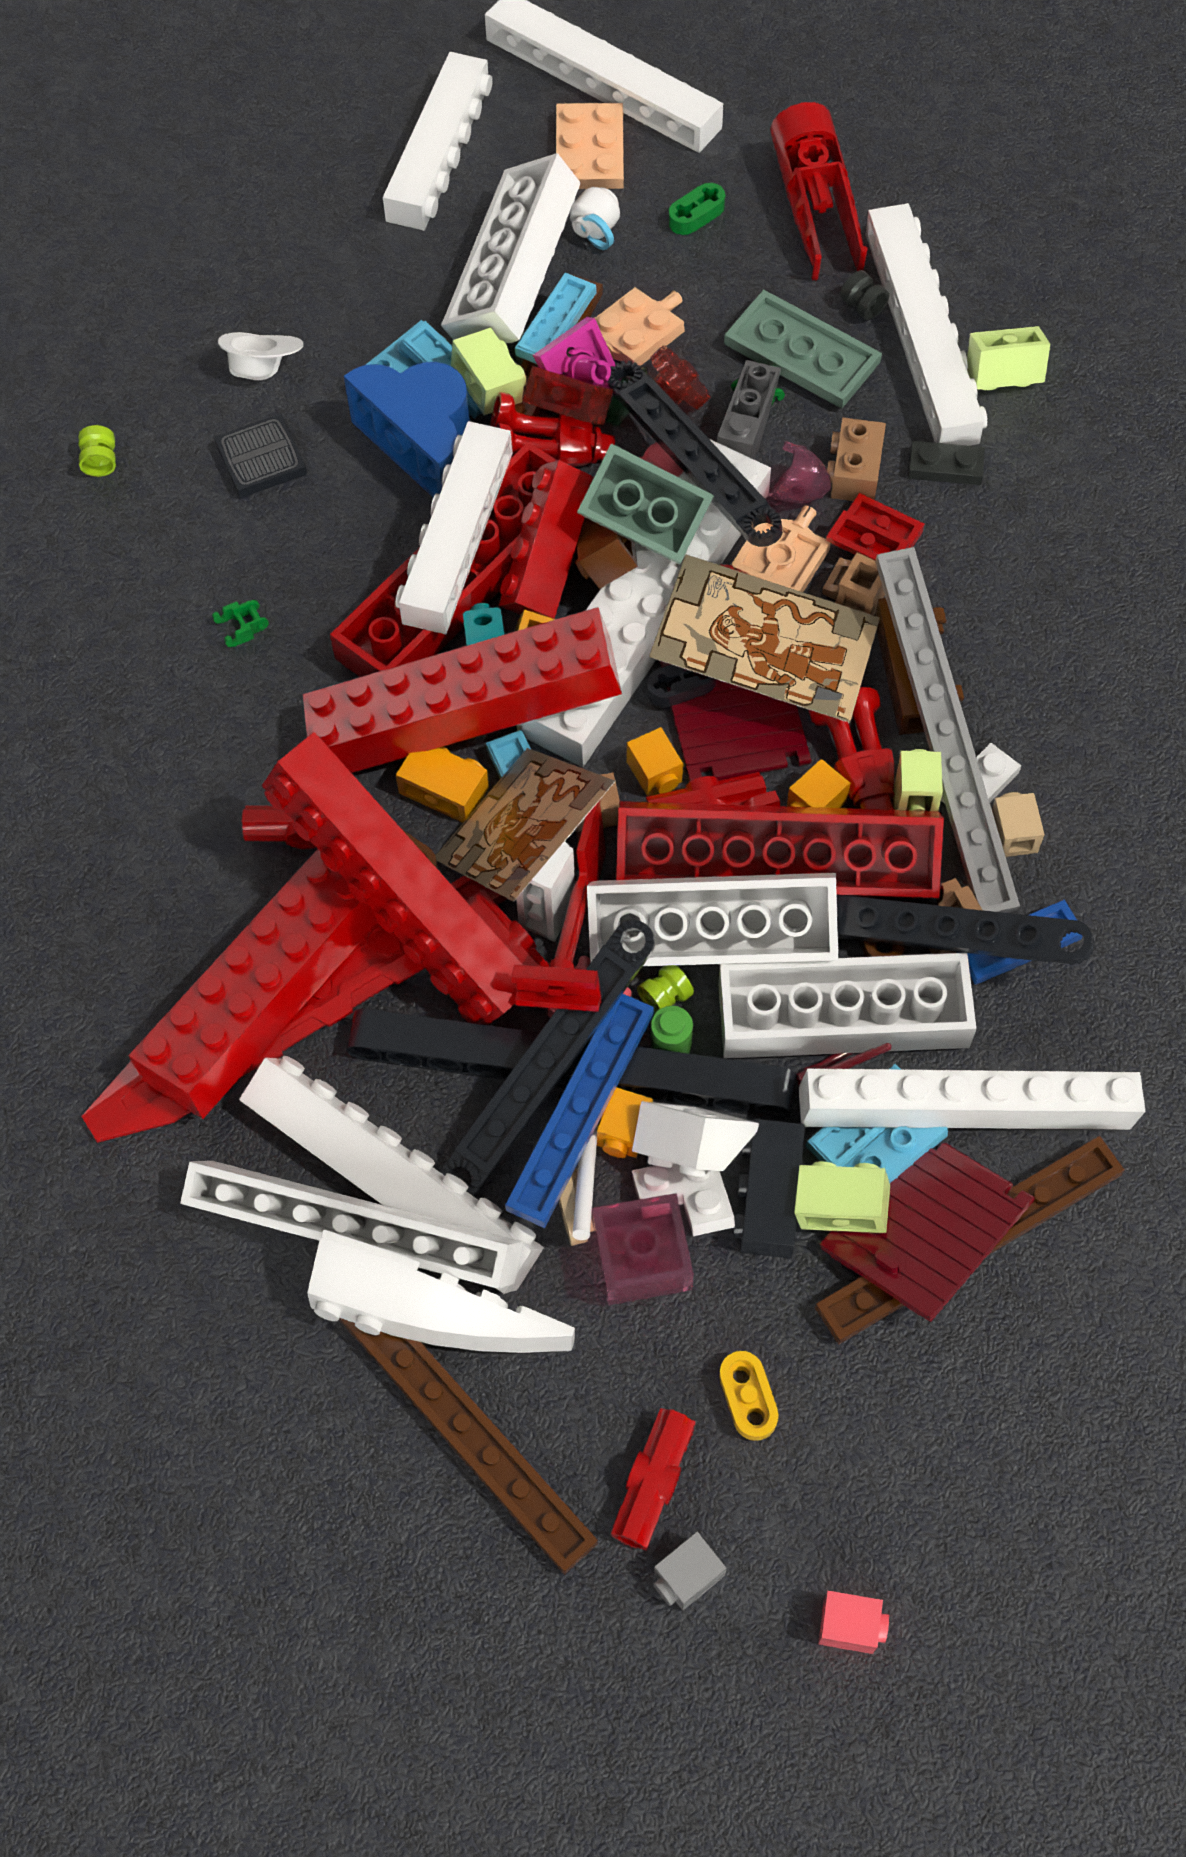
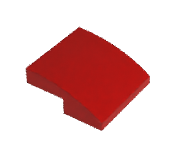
(874, 529)

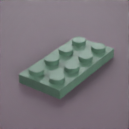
(803, 348)

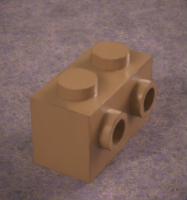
(857, 458)

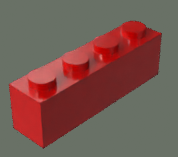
(546, 540)

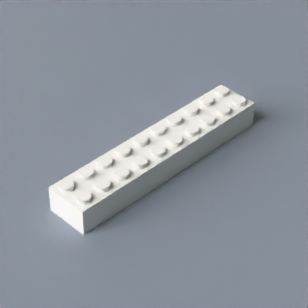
(632, 614)

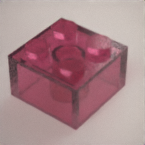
(642, 1249)

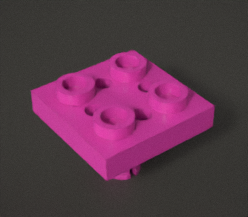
(589, 355)

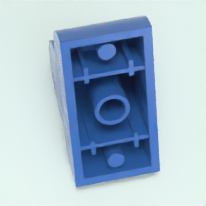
(411, 415)

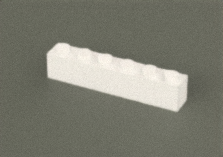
(437, 141)
(455, 527)

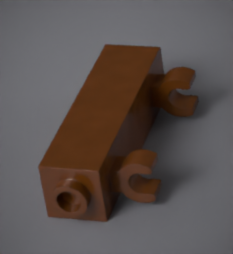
(900, 689)

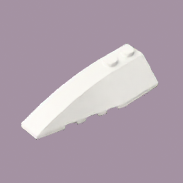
(390, 1296)

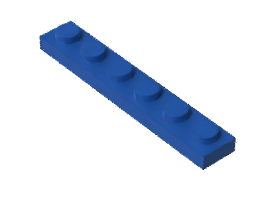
(579, 1111)

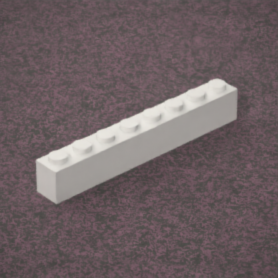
(605, 72)
(924, 326)
(970, 1099)
(374, 1155)
(310, 1210)

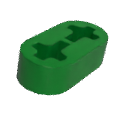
(695, 207)

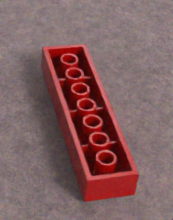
(374, 633)
(466, 691)
(866, 848)
(394, 880)
(253, 988)

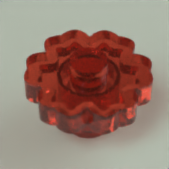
(678, 378)

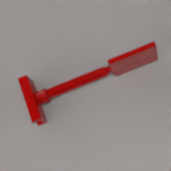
(561, 984)

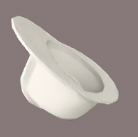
(257, 355)

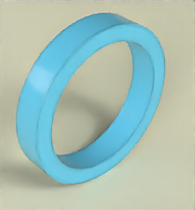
(605, 229)

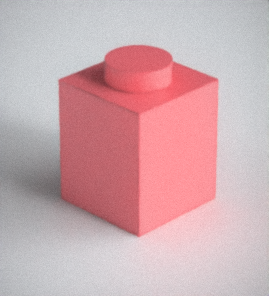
(852, 1622)

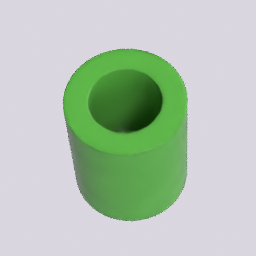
(672, 1030)

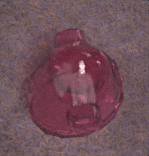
(804, 479)

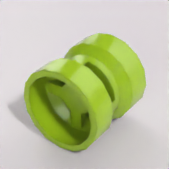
(98, 445)
(666, 988)

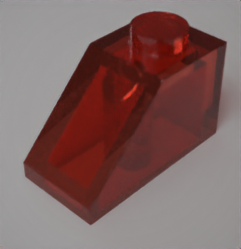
(567, 395)

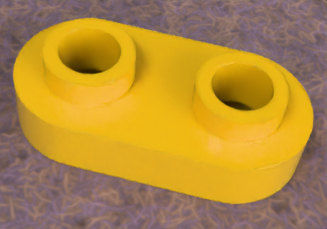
(749, 1396)

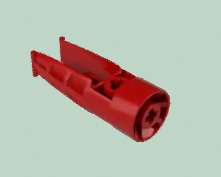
(804, 146)

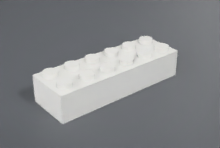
(513, 250)
(720, 918)
(846, 1005)

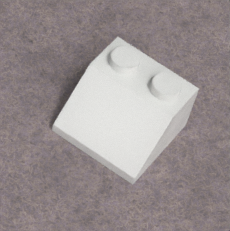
(690, 1137)

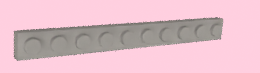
(946, 731)

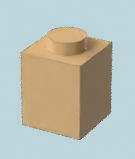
(1018, 823)

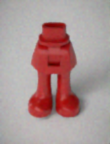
(571, 439)
(868, 770)

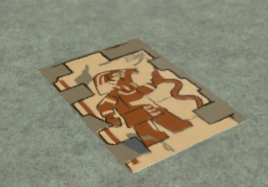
(766, 638)
(523, 822)

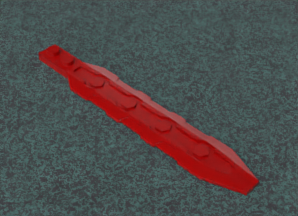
(372, 966)

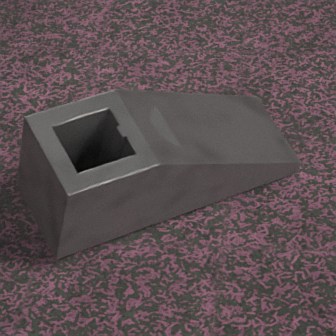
(749, 409)

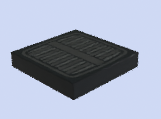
(260, 455)

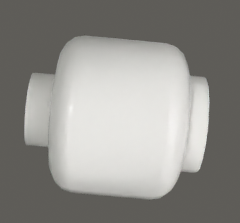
(595, 201)

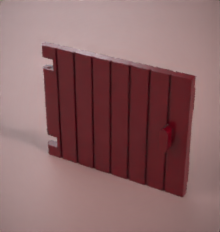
(737, 732)
(939, 1230)

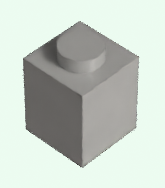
(688, 1572)

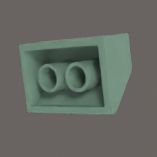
(645, 504)

